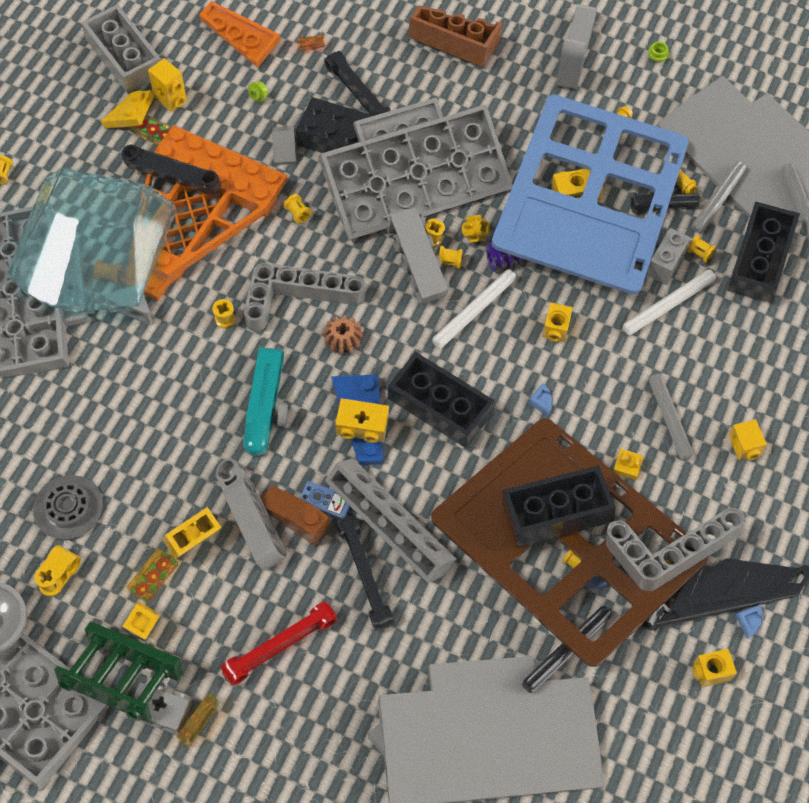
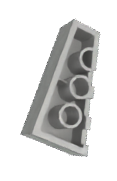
(417, 255)

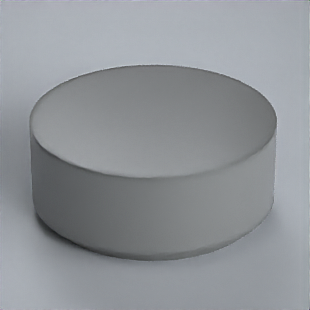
(282, 414)

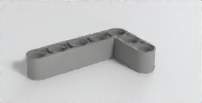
(576, 47)
(297, 288)
(675, 551)

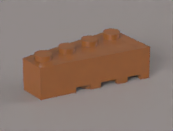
(455, 34)

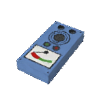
(325, 500)

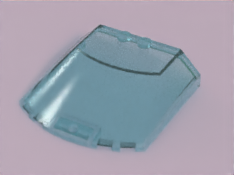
(91, 242)

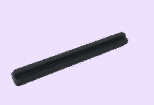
(562, 653)

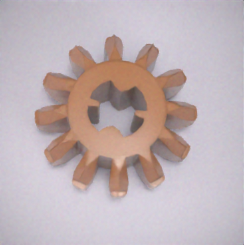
(337, 341)

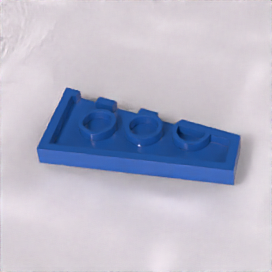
(363, 389)

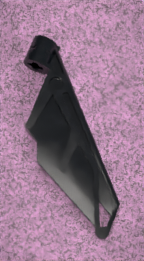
(728, 588)

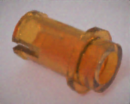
(310, 42)

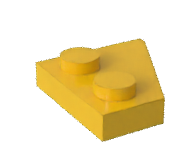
(130, 110)

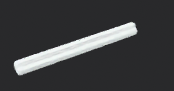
(669, 302)
(474, 308)

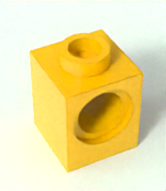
(557, 314)
(747, 440)
(141, 620)
(724, 663)

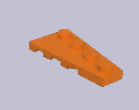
(242, 34)

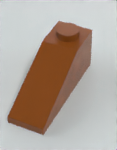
(296, 514)

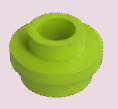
(658, 51)
(258, 91)

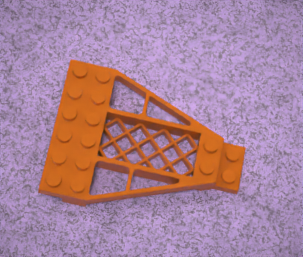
(242, 183)

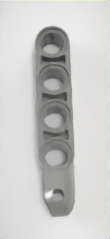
(250, 514)

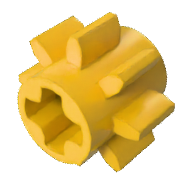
(475, 228)

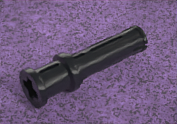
(643, 201)

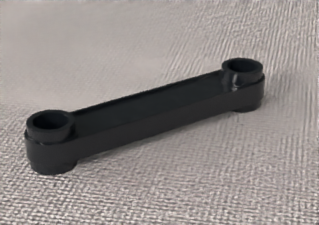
(337, 64)
(171, 169)
(380, 615)

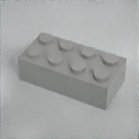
(121, 47)

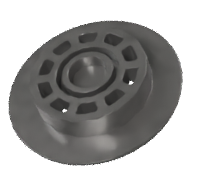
(65, 503)

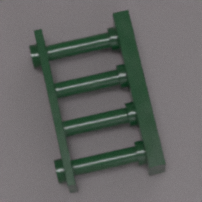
(120, 647)

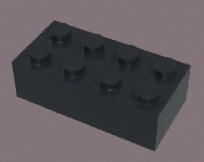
(327, 126)
(763, 252)
(440, 399)
(558, 506)

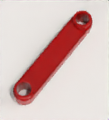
(236, 669)

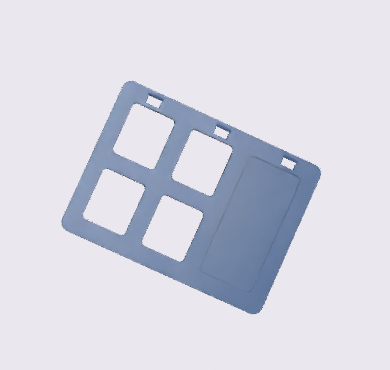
(577, 232)

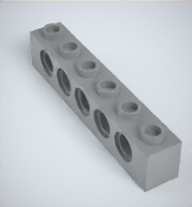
(390, 520)

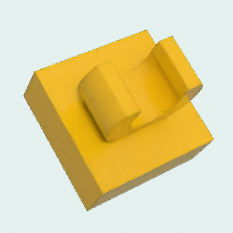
(628, 464)

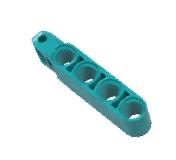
(263, 400)

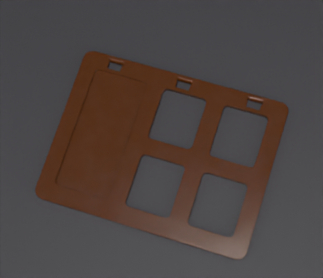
(479, 527)

